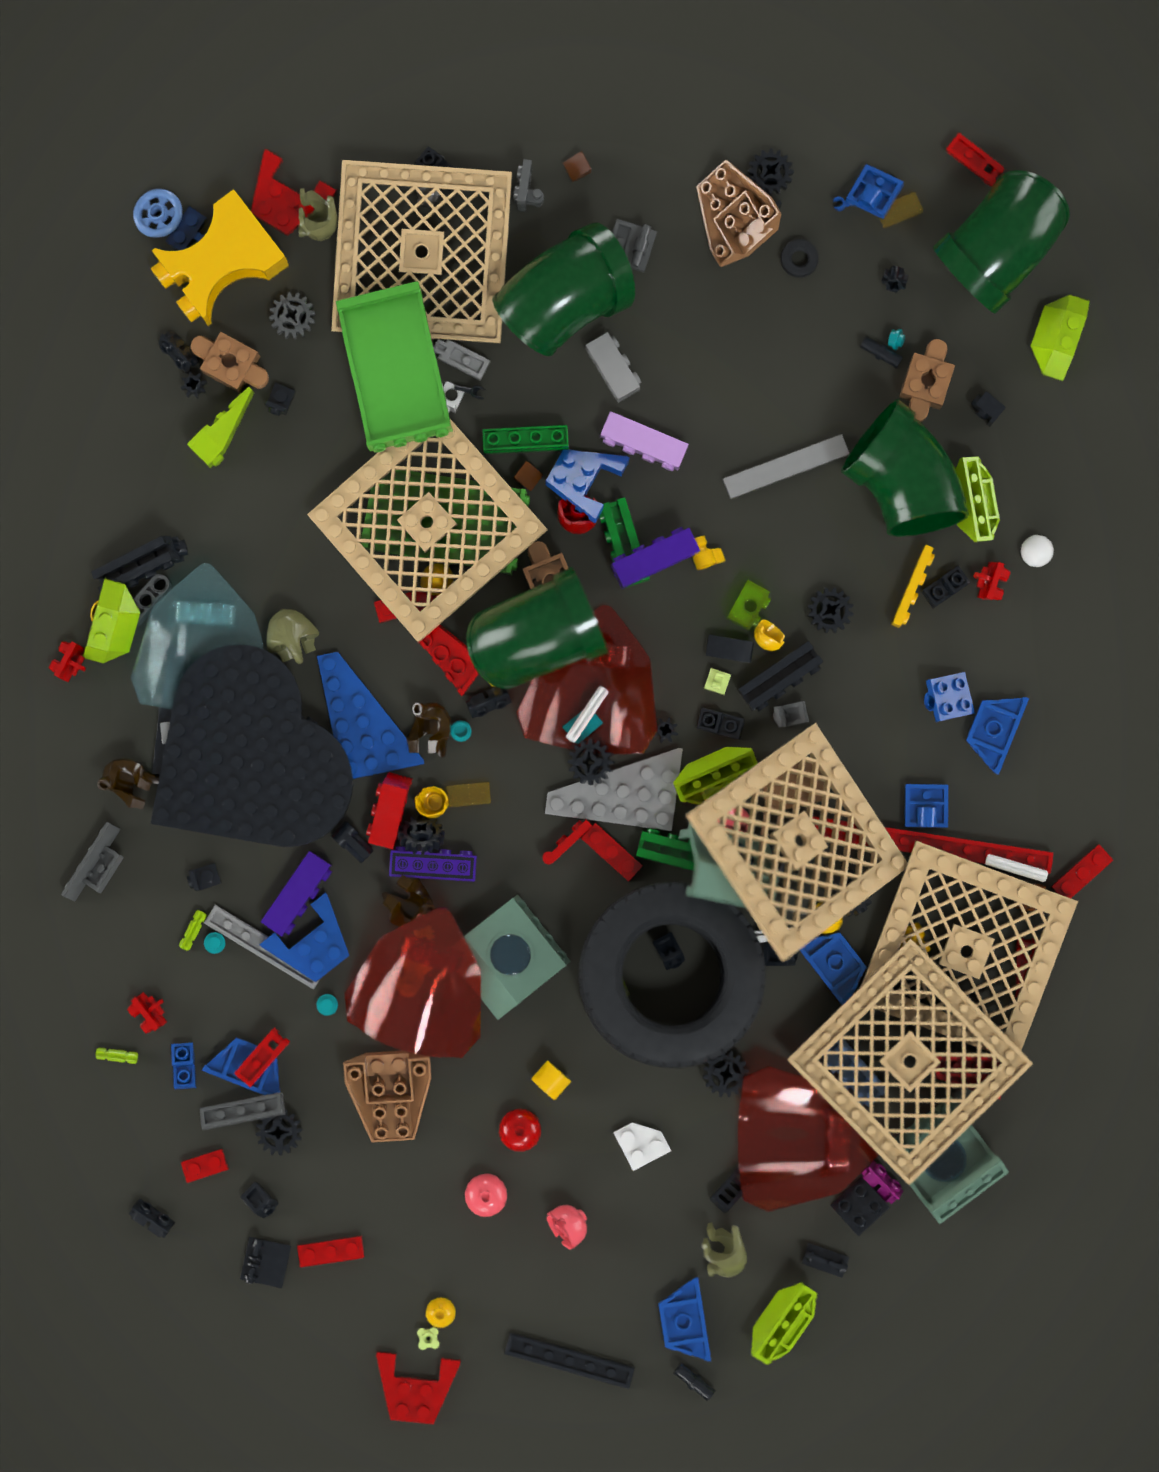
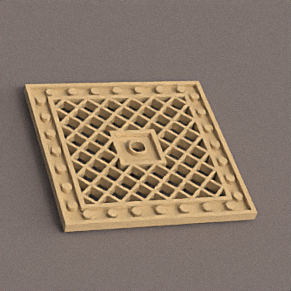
(498, 186)
(423, 622)
(738, 871)
(1039, 967)
(1012, 1061)

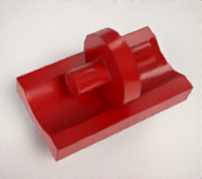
(989, 579)
(70, 662)
(149, 1010)

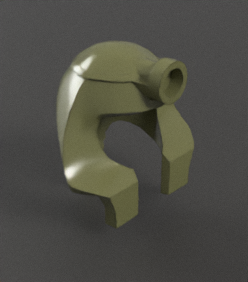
(324, 219)
(285, 633)
(733, 1258)

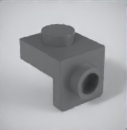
(790, 714)

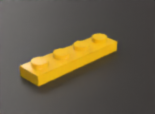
(910, 595)

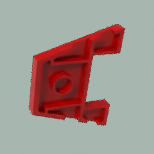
(277, 203)
(413, 1397)

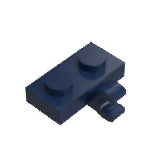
(187, 230)

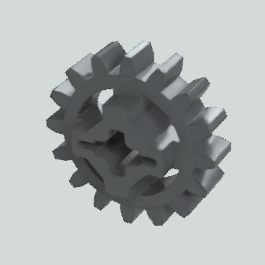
(285, 319)

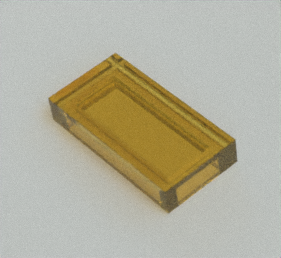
(902, 209)
(469, 794)

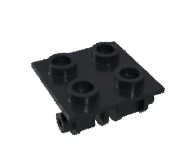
(860, 1206)
(265, 1262)

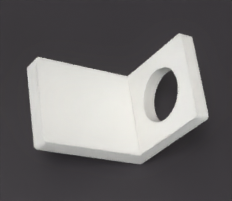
(452, 405)

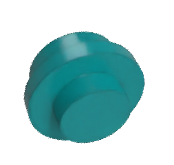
(896, 339)
(461, 731)
(214, 943)
(327, 1004)

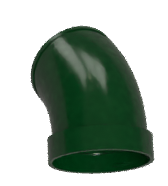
(1005, 237)
(567, 289)
(907, 474)
(535, 633)

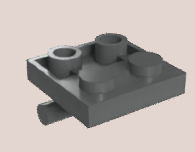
(523, 194)
(636, 242)

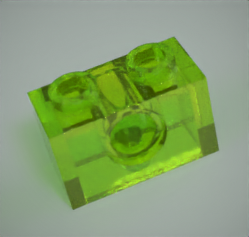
(740, 615)

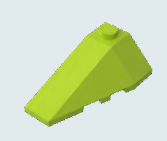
(213, 440)

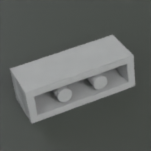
(613, 366)

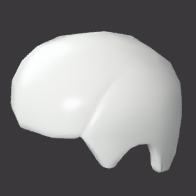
(1037, 550)

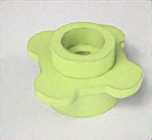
(424, 1343)

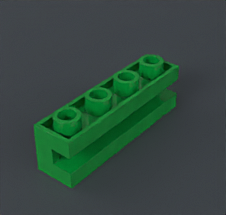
(525, 439)
(620, 530)
(666, 849)

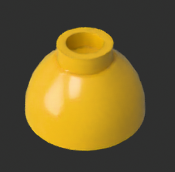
(440, 1312)

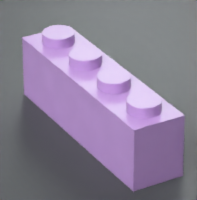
(643, 441)

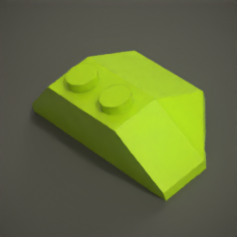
(1059, 335)
(980, 500)
(112, 623)
(712, 773)
(783, 1322)

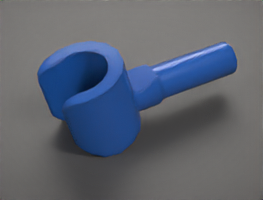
(845, 204)

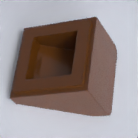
(577, 166)
(528, 476)

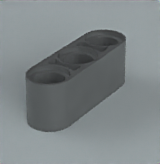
(156, 595)

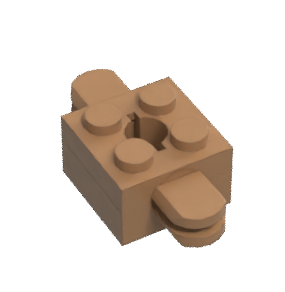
(230, 362)
(927, 379)
(542, 565)

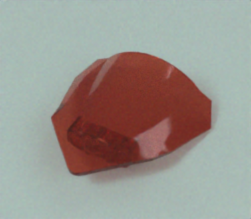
(625, 712)
(420, 989)
(793, 1142)

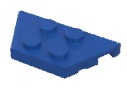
(995, 729)
(835, 964)
(232, 1057)
(685, 1322)

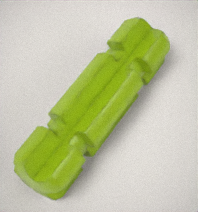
(192, 930)
(116, 1055)

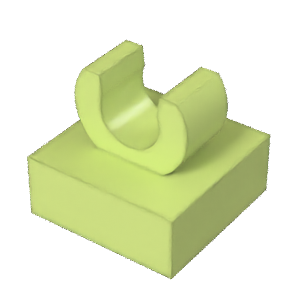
(717, 681)

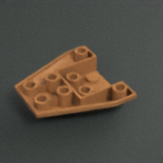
(735, 213)
(389, 1092)

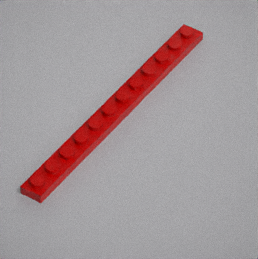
(967, 849)

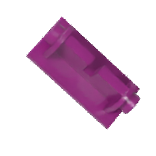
(877, 1174)

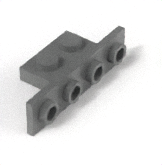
(96, 866)

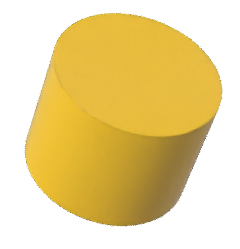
(551, 1080)

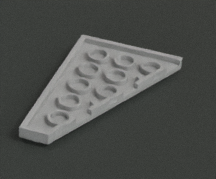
(631, 796)

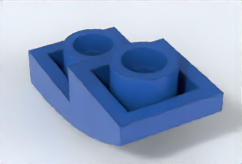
(183, 1065)

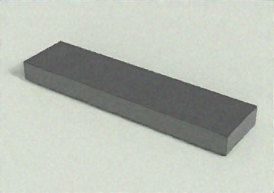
(242, 1111)

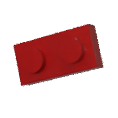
(204, 1165)

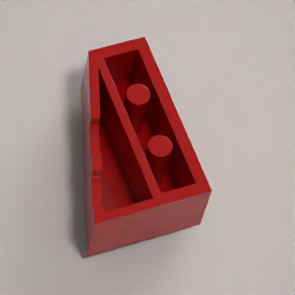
(389, 810)
(970, 1062)

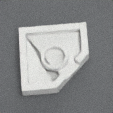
(641, 1144)

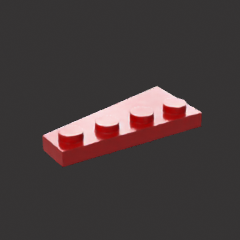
(451, 657)

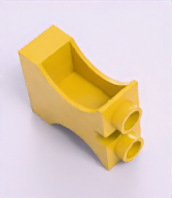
(229, 251)

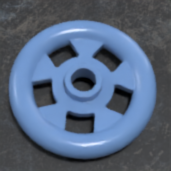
(144, 204)

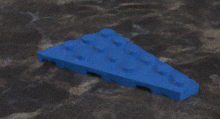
(360, 722)

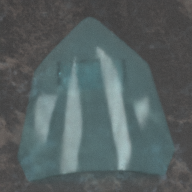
(185, 625)

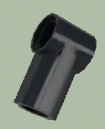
(348, 838)

